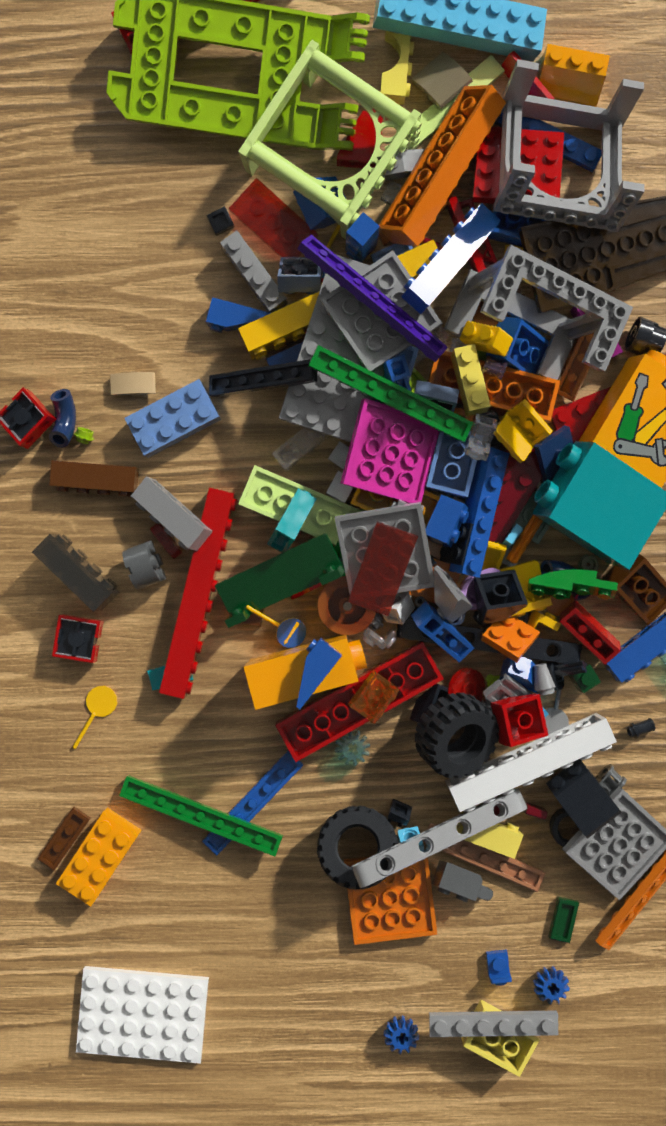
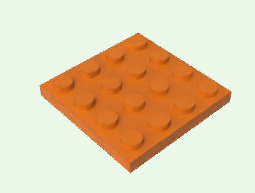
(395, 907)

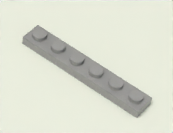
(493, 1023)

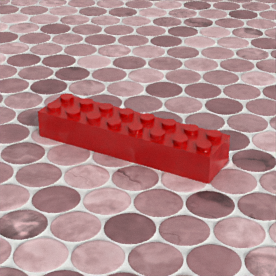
(332, 717)

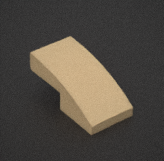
(132, 383)

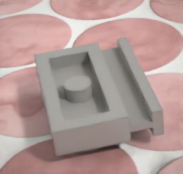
(505, 688)

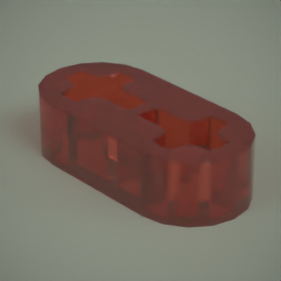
(166, 541)

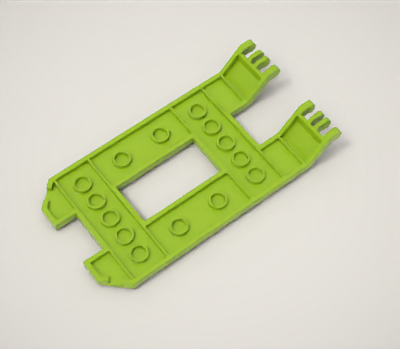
(279, 32)

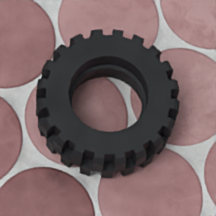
(470, 748)
(333, 829)

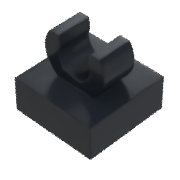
(399, 812)

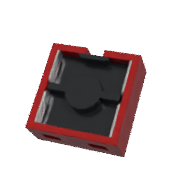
(25, 418)
(77, 638)

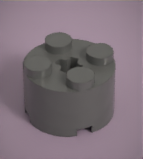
(144, 565)

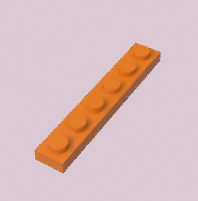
(633, 905)

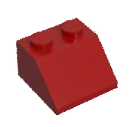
(519, 719)

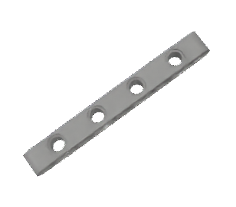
(438, 838)

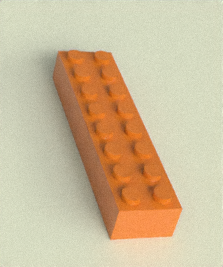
(442, 165)

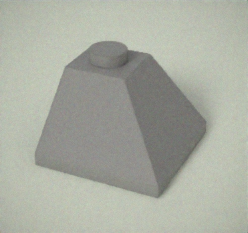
(448, 596)

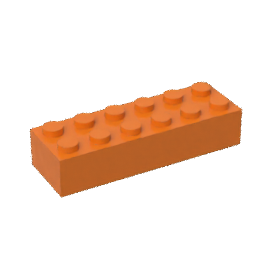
(508, 391)

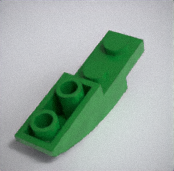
(563, 582)

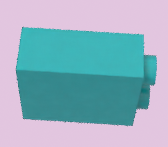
(600, 503)

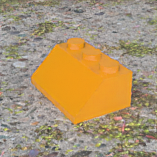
(573, 74)

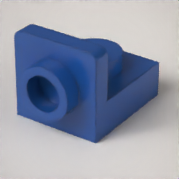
(498, 967)

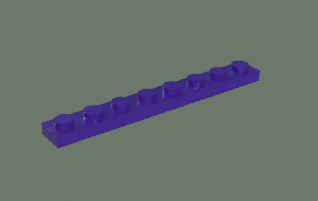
(372, 298)

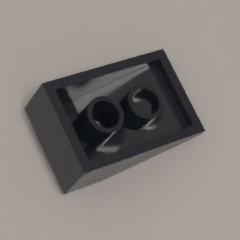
(583, 798)

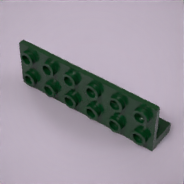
(280, 578)

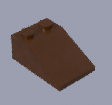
(640, 588)

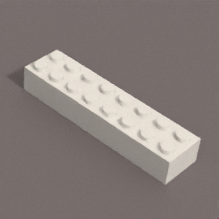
(532, 761)

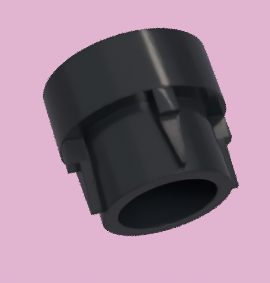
(645, 336)

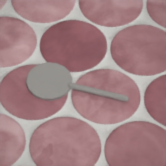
(557, 718)

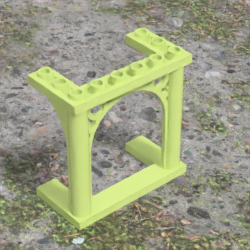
(345, 212)

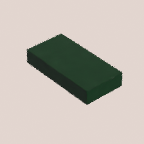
(563, 919)

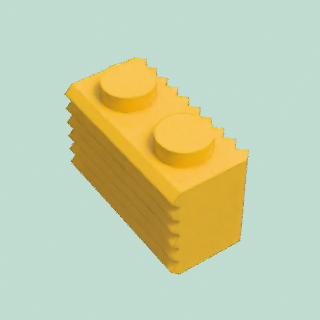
(486, 338)

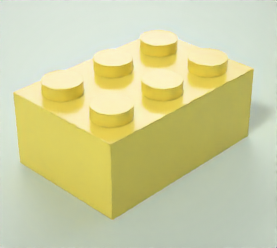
(505, 1051)

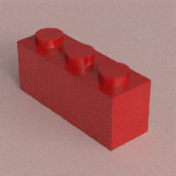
(590, 632)

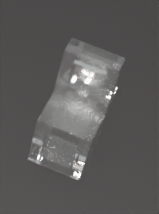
(480, 437)

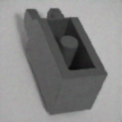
(461, 882)

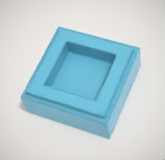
(512, 535)

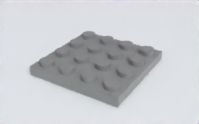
(366, 332)
(356, 531)
(621, 848)

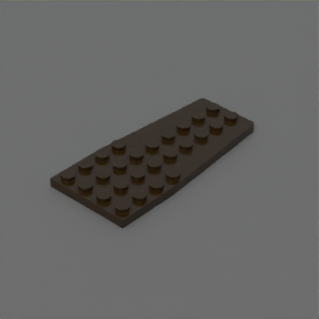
(598, 255)

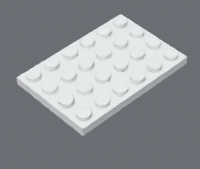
(142, 1014)

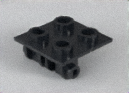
(457, 552)

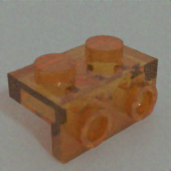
(374, 697)

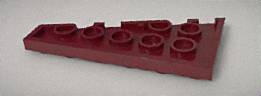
(517, 487)

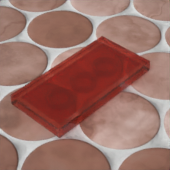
(271, 219)
(382, 568)

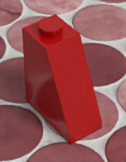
(364, 144)

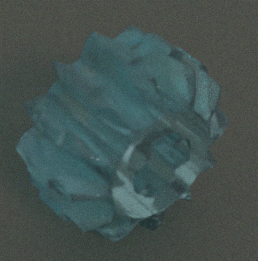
(360, 748)

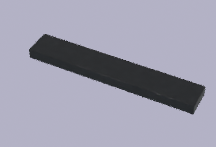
(262, 378)

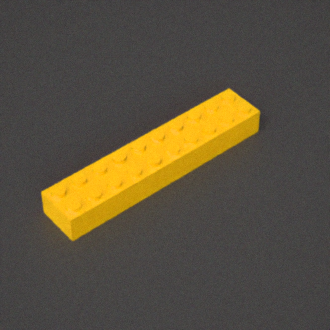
(293, 320)

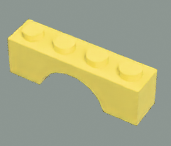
(394, 81)

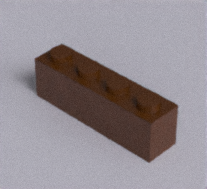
(93, 477)

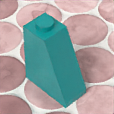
(292, 520)

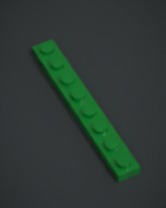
(390, 393)
(201, 815)

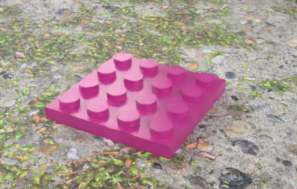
(389, 453)

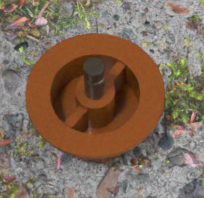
(340, 614)

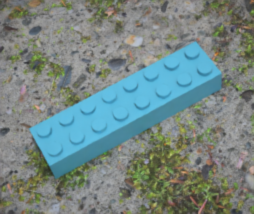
(472, 24)

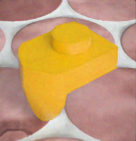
(547, 620)

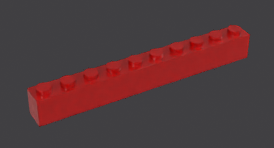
(197, 596)

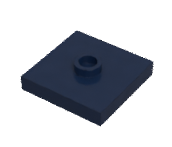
(549, 449)

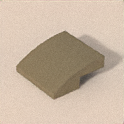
(442, 80)

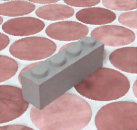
(253, 272)
(171, 514)

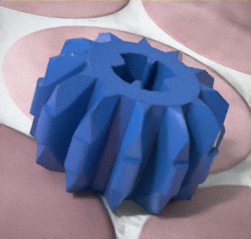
(555, 991)
(408, 1038)

